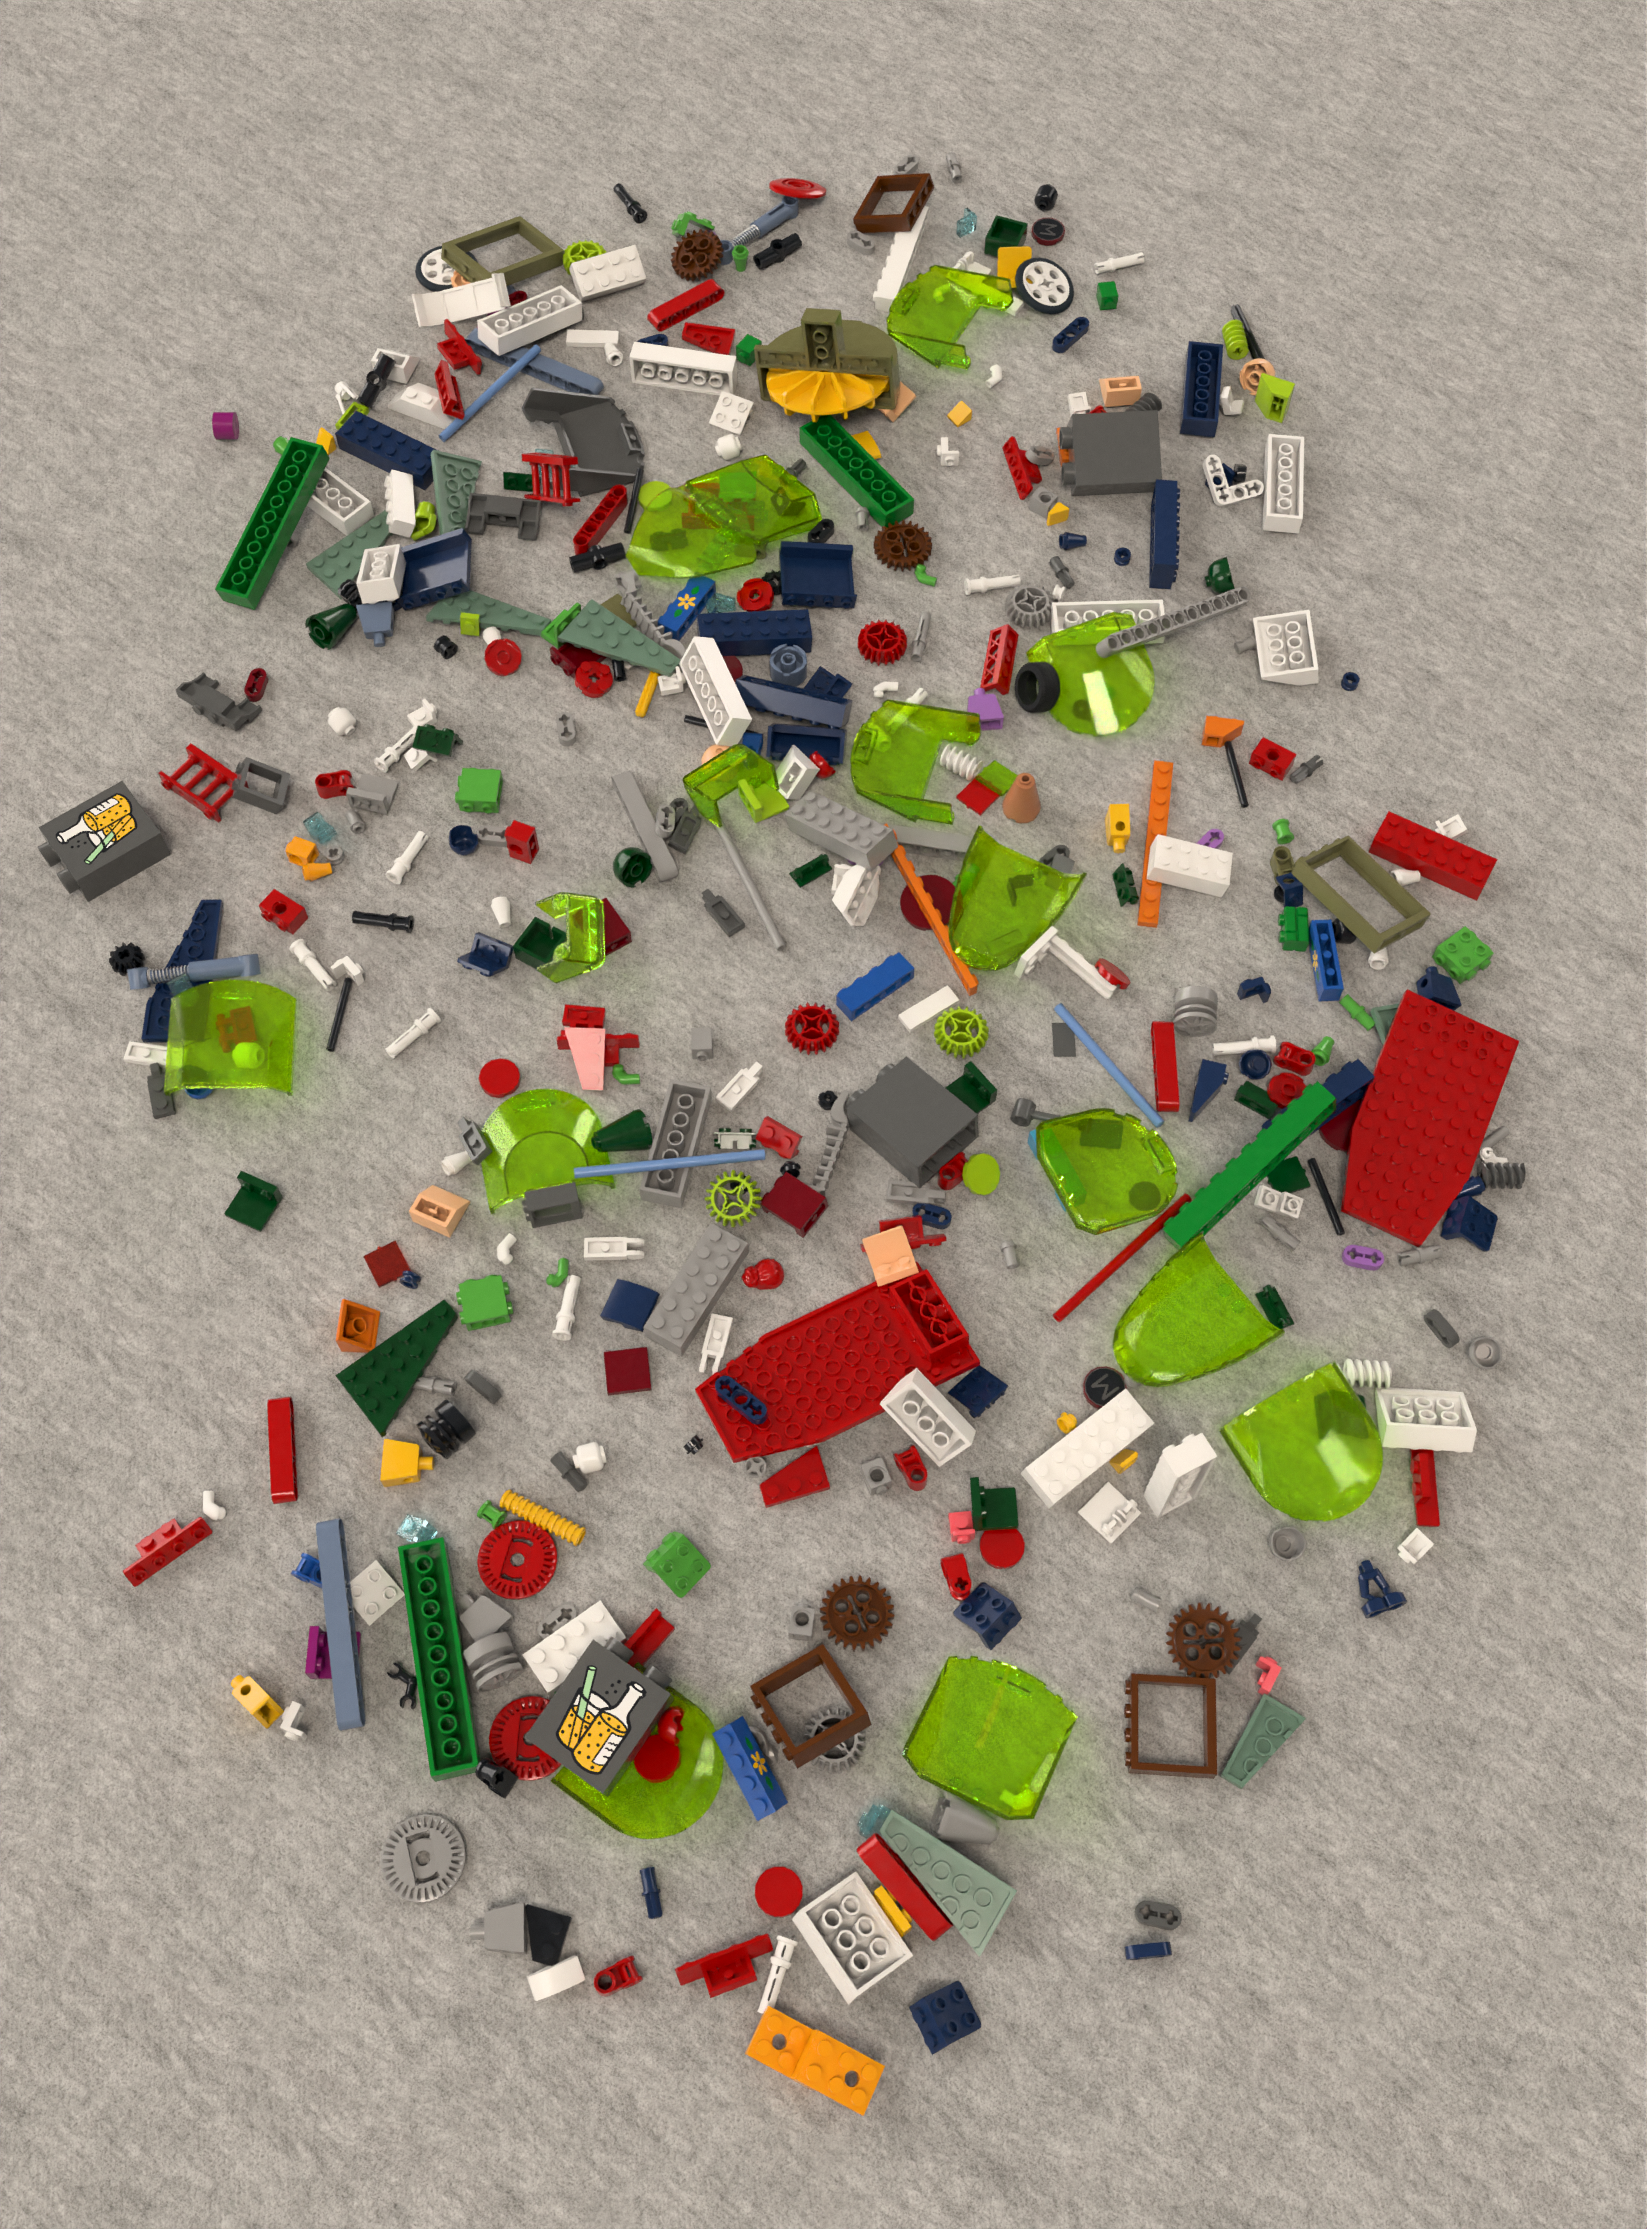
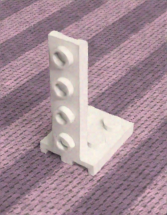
(1068, 956)

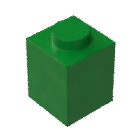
(1107, 295)
(745, 349)

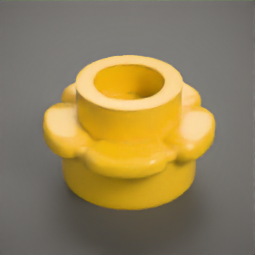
(1066, 1422)

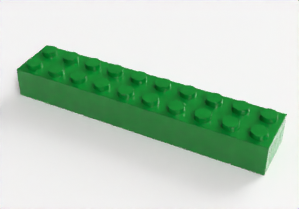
(272, 523)
(1251, 1166)
(439, 1659)

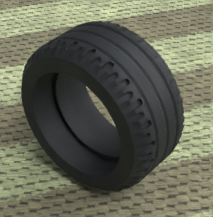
(1026, 687)

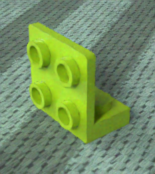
(761, 801)

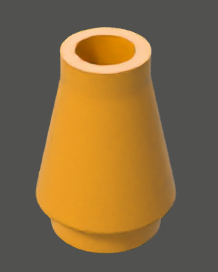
(314, 871)

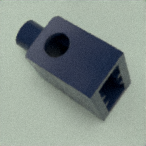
(1438, 989)

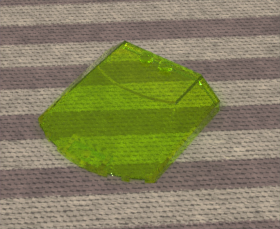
(756, 500)
(231, 1037)
(990, 1736)

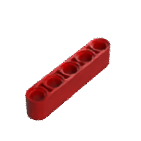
(685, 305)
(601, 519)
(1165, 1066)
(282, 1450)
(904, 1886)

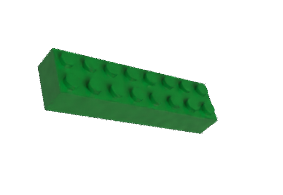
(856, 470)

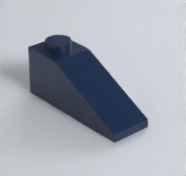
(1208, 1085)

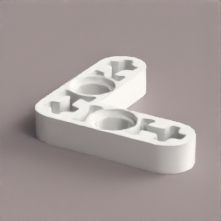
(1228, 492)

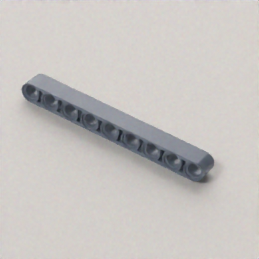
(541, 368)
(340, 1624)

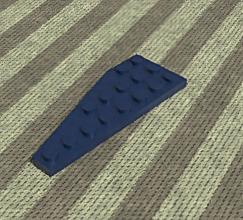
(198, 944)

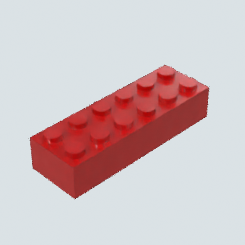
(1432, 855)

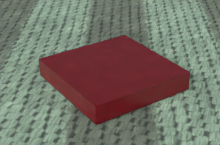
(627, 1371)

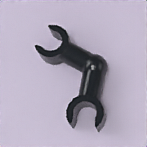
(411, 1682)

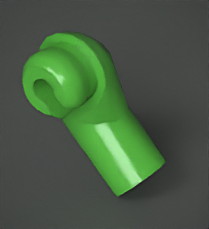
(923, 577)
(622, 1076)
(561, 1275)

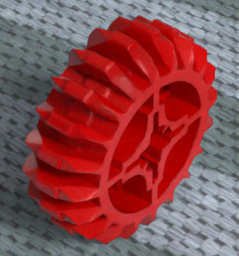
(872, 637)
(812, 1035)

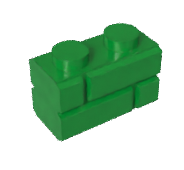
(1294, 929)

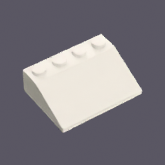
(1286, 648)
(1424, 1419)
(852, 1937)

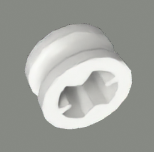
(1058, 593)

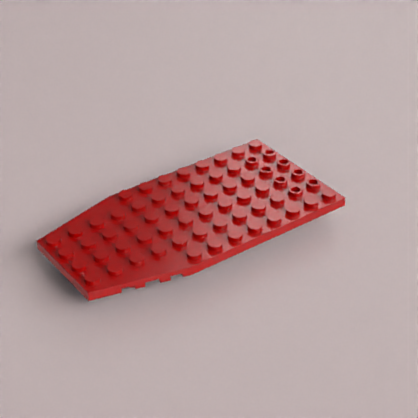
(1423, 1117)
(839, 1365)

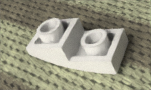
(1277, 1202)
(556, 1978)

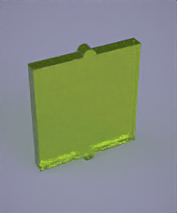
(997, 778)

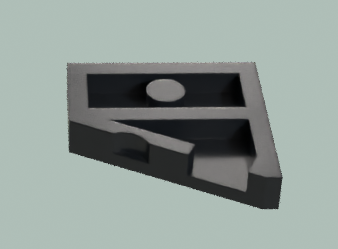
(546, 1934)

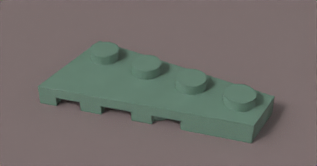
(1264, 1734)

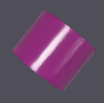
(225, 425)

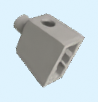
(483, 1617)
(503, 1929)

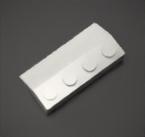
(928, 1418)

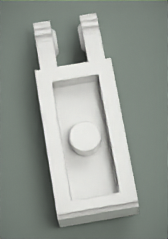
(612, 1248)
(715, 1341)

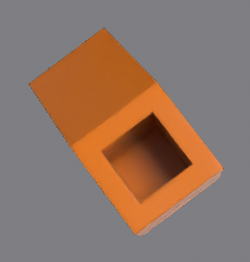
(1220, 730)

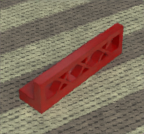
(448, 391)
(1004, 659)
(648, 1638)

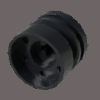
(446, 1429)

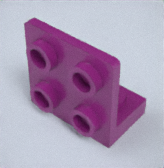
(318, 1656)

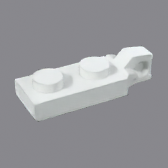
(739, 1087)

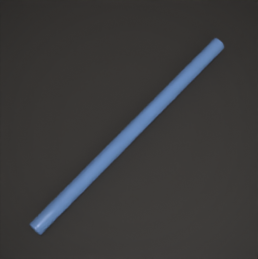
(672, 1163)

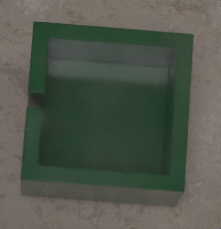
(1005, 233)
(536, 944)

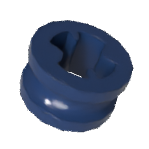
(1122, 552)
(1350, 686)
(410, 1279)

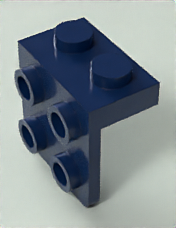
(487, 955)
(1471, 1221)
(988, 1614)
(945, 2016)

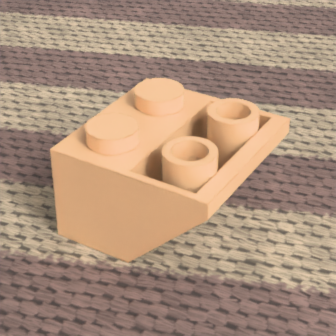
(1120, 390)
(438, 1210)

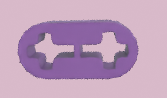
(1205, 840)
(1362, 1257)

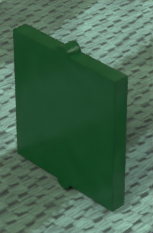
(1288, 1176)

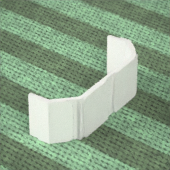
(462, 301)

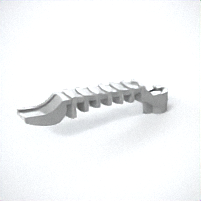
(628, 583)
(835, 1139)

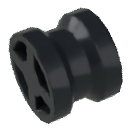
(445, 647)

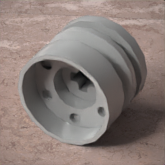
(1195, 1011)
(493, 1662)

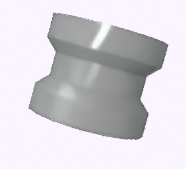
(757, 1469)

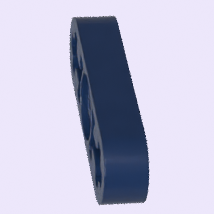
(1083, 324)
(743, 1409)

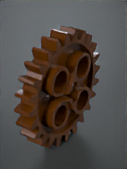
(697, 255)
(891, 550)
(838, 1621)
(1206, 1661)

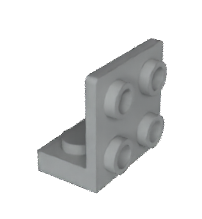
(372, 793)

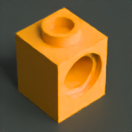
(301, 851)

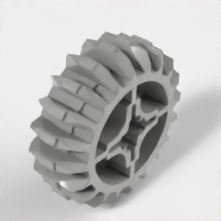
(1029, 605)
(842, 1748)

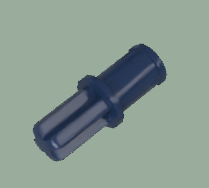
(651, 1893)

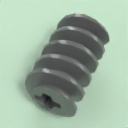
(1147, 402)
(1502, 1174)

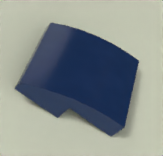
(827, 683)
(629, 1305)

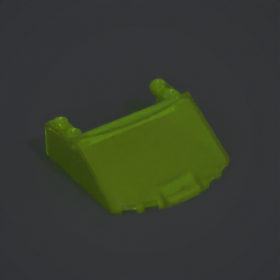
(938, 308)
(898, 754)

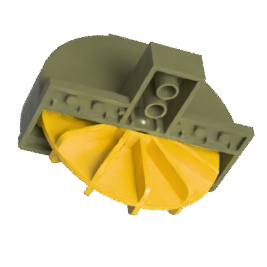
(829, 366)

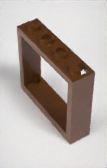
(919, 183)
(830, 1737)
(1209, 1769)

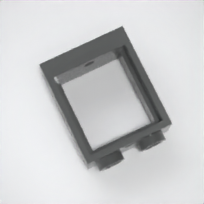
(255, 798)
(552, 1205)

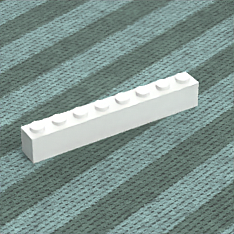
(899, 263)

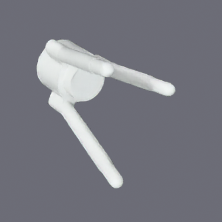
(344, 392)

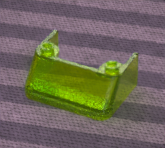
(721, 776)
(584, 935)

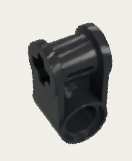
(496, 1777)

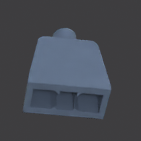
(377, 621)

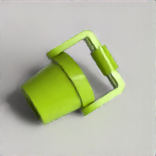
(424, 519)

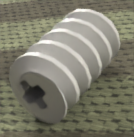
(960, 764)
(1367, 1372)

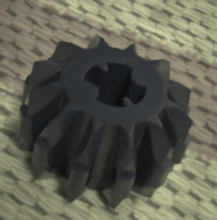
(349, 593)
(126, 958)

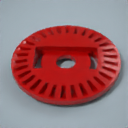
(797, 188)
(496, 1556)
(507, 1740)

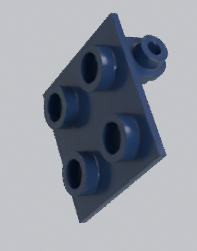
(978, 1390)

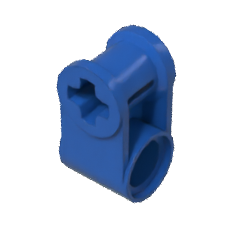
(753, 741)
(308, 1570)

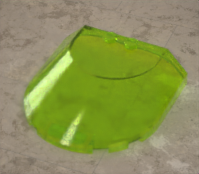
(1097, 692)
(538, 1144)
(1106, 1168)
(1309, 1447)
(663, 1808)

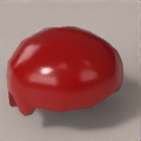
(825, 770)
(670, 1724)

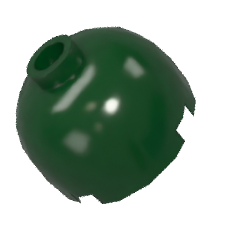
(1219, 576)
(632, 866)

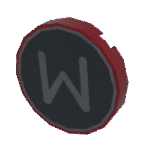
(1048, 231)
(1102, 1386)

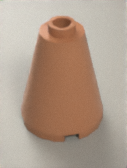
(1022, 799)

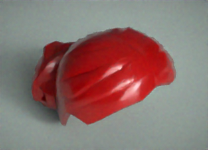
(764, 1275)

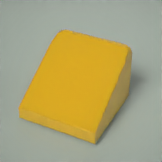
(960, 414)
(327, 440)
(1057, 514)
(1123, 1460)

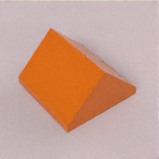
(357, 1327)

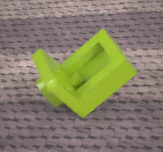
(470, 624)

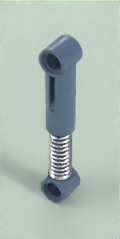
(785, 210)
(196, 971)

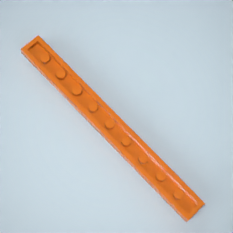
(1157, 824)
(933, 916)

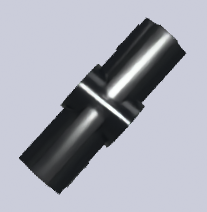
(777, 250)
(382, 371)
(597, 557)

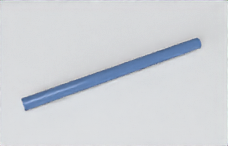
(490, 392)
(1107, 1063)

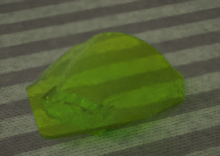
(683, 542)

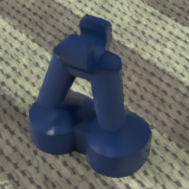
(1377, 1605)

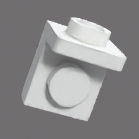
(423, 715)

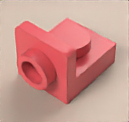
(961, 1527)
(1267, 1679)

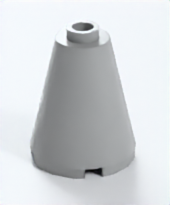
(962, 1822)

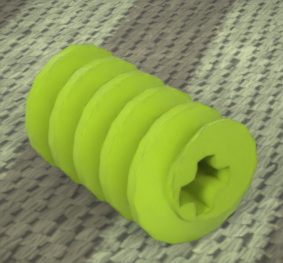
(1235, 340)

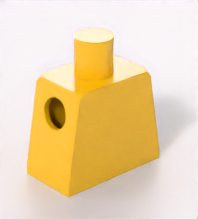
(1117, 826)
(403, 1463)
(256, 1700)

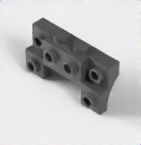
(504, 511)
(215, 705)

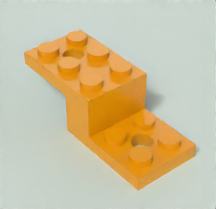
(815, 2060)

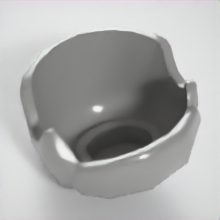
(1485, 1353)
(1287, 1543)

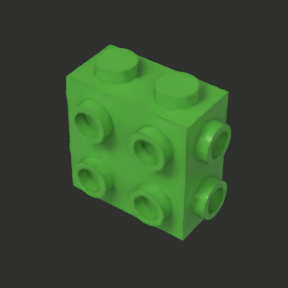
(479, 790)
(1463, 955)
(484, 1302)

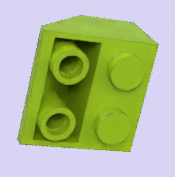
(1274, 397)

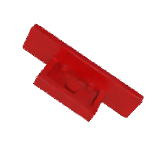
(457, 351)
(1021, 468)
(612, 1046)
(913, 1230)
(1424, 1488)
(164, 1547)
(726, 1968)

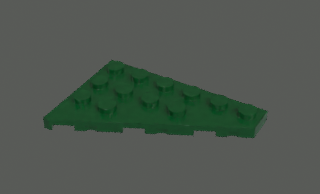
(385, 1375)

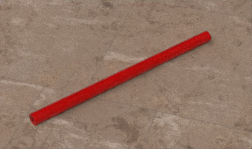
(1120, 1259)

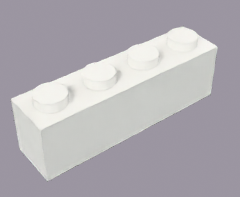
(400, 503)

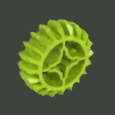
(581, 251)
(959, 1022)
(739, 1190)

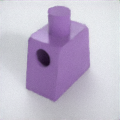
(988, 708)

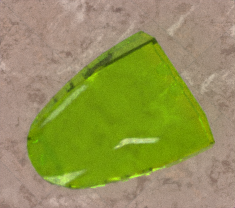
(1004, 903)
(1189, 1322)

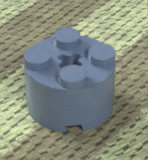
(788, 665)

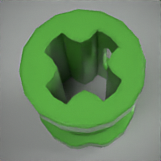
(1283, 832)
(491, 1514)

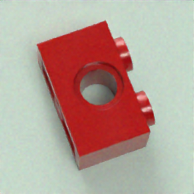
(1272, 758)
(522, 841)
(293, 915)

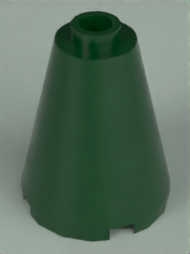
(330, 625)
(624, 1134)

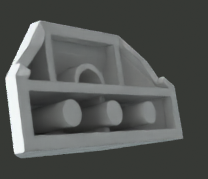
(422, 404)
(857, 894)

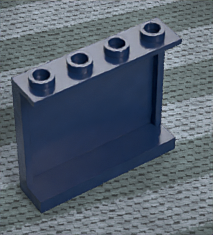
(436, 569)
(816, 574)

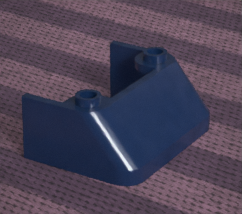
(808, 739)

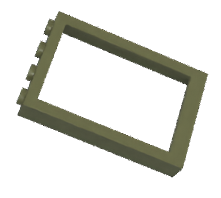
(455, 252)
(1377, 877)

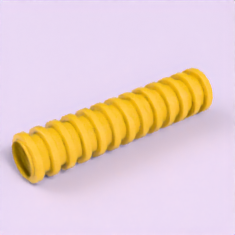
(542, 1517)

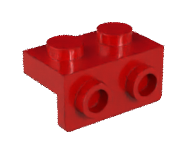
(779, 1138)

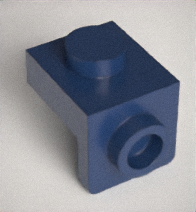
(1253, 987)

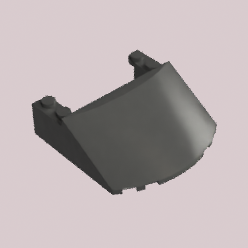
(594, 432)

